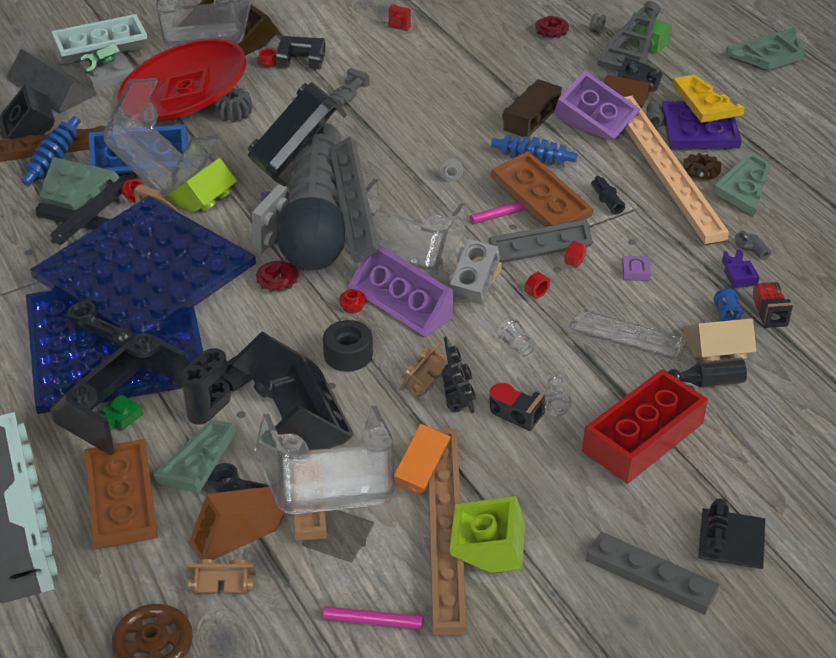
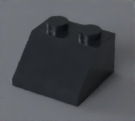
(27, 115)

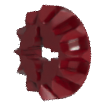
(552, 26)
(267, 275)

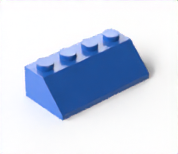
(105, 158)

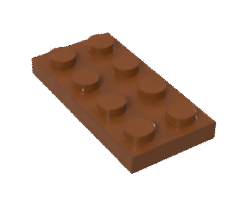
(540, 191)
(120, 495)

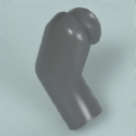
(752, 243)

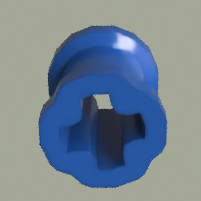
(731, 303)

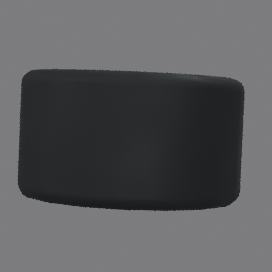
(347, 345)

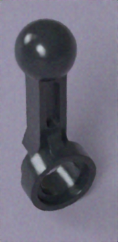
(84, 315)
(228, 470)

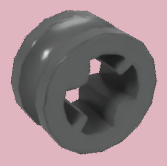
(597, 23)

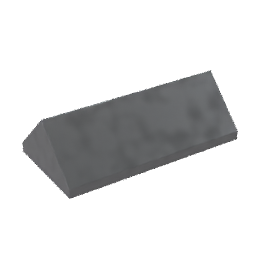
(59, 87)

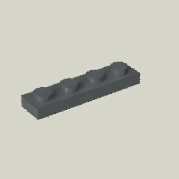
(541, 240)
(653, 572)

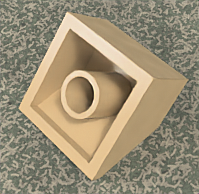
(721, 338)

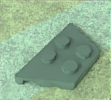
(769, 50)
(73, 183)

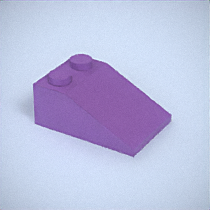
(595, 108)

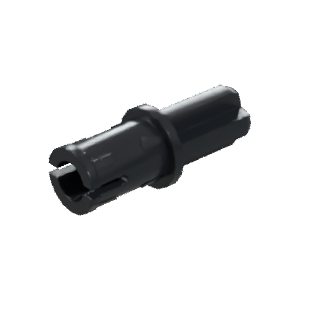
(608, 195)

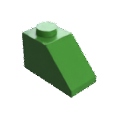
(660, 35)

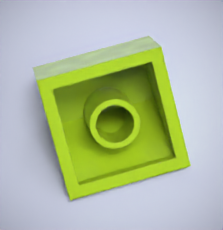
(203, 188)
(489, 534)

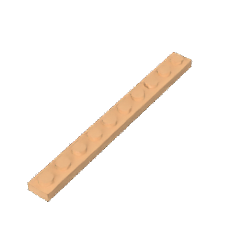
(676, 179)

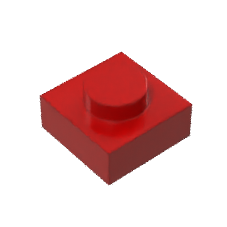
(399, 17)

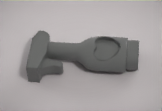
(353, 81)

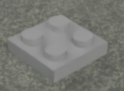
(108, 74)
(266, 219)

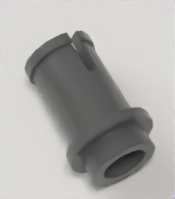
(654, 113)

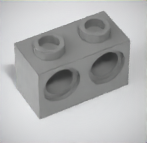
(479, 271)

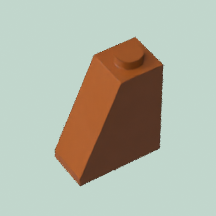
(234, 521)

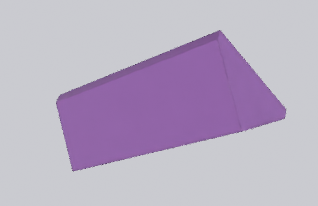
(404, 291)

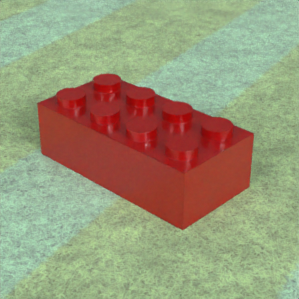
(644, 425)

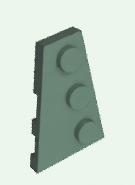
(744, 183)
(197, 458)

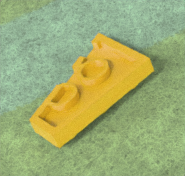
(704, 101)

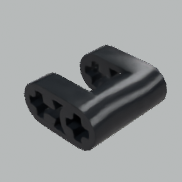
(301, 46)
(201, 385)

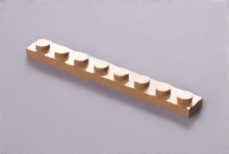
(446, 570)

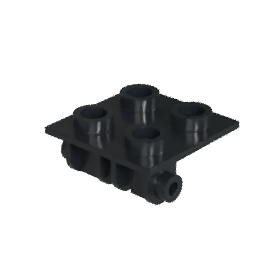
(456, 379)
(731, 536)

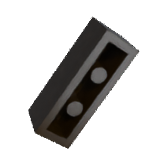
(531, 108)

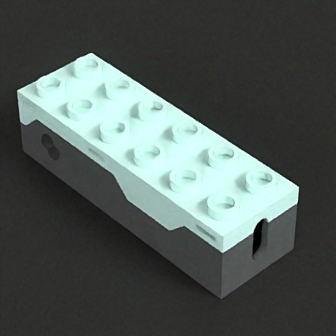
(23, 545)

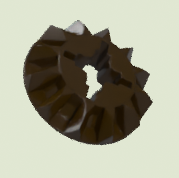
(694, 167)

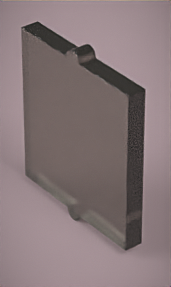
(344, 535)

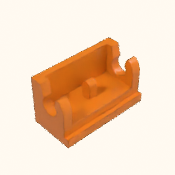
(421, 459)

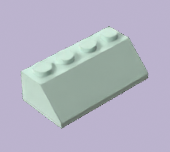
(86, 39)

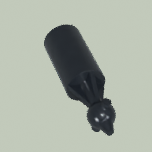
(714, 373)

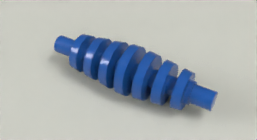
(52, 146)
(537, 149)

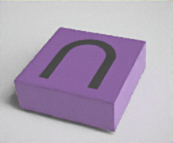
(636, 268)

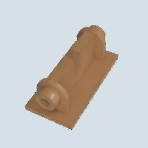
(417, 376)
(209, 574)

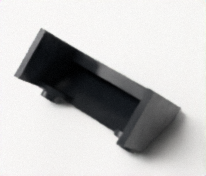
(293, 130)
(298, 392)
(75, 408)

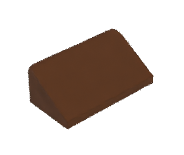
(629, 87)

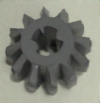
(233, 105)

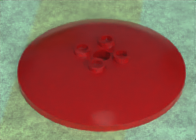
(191, 75)

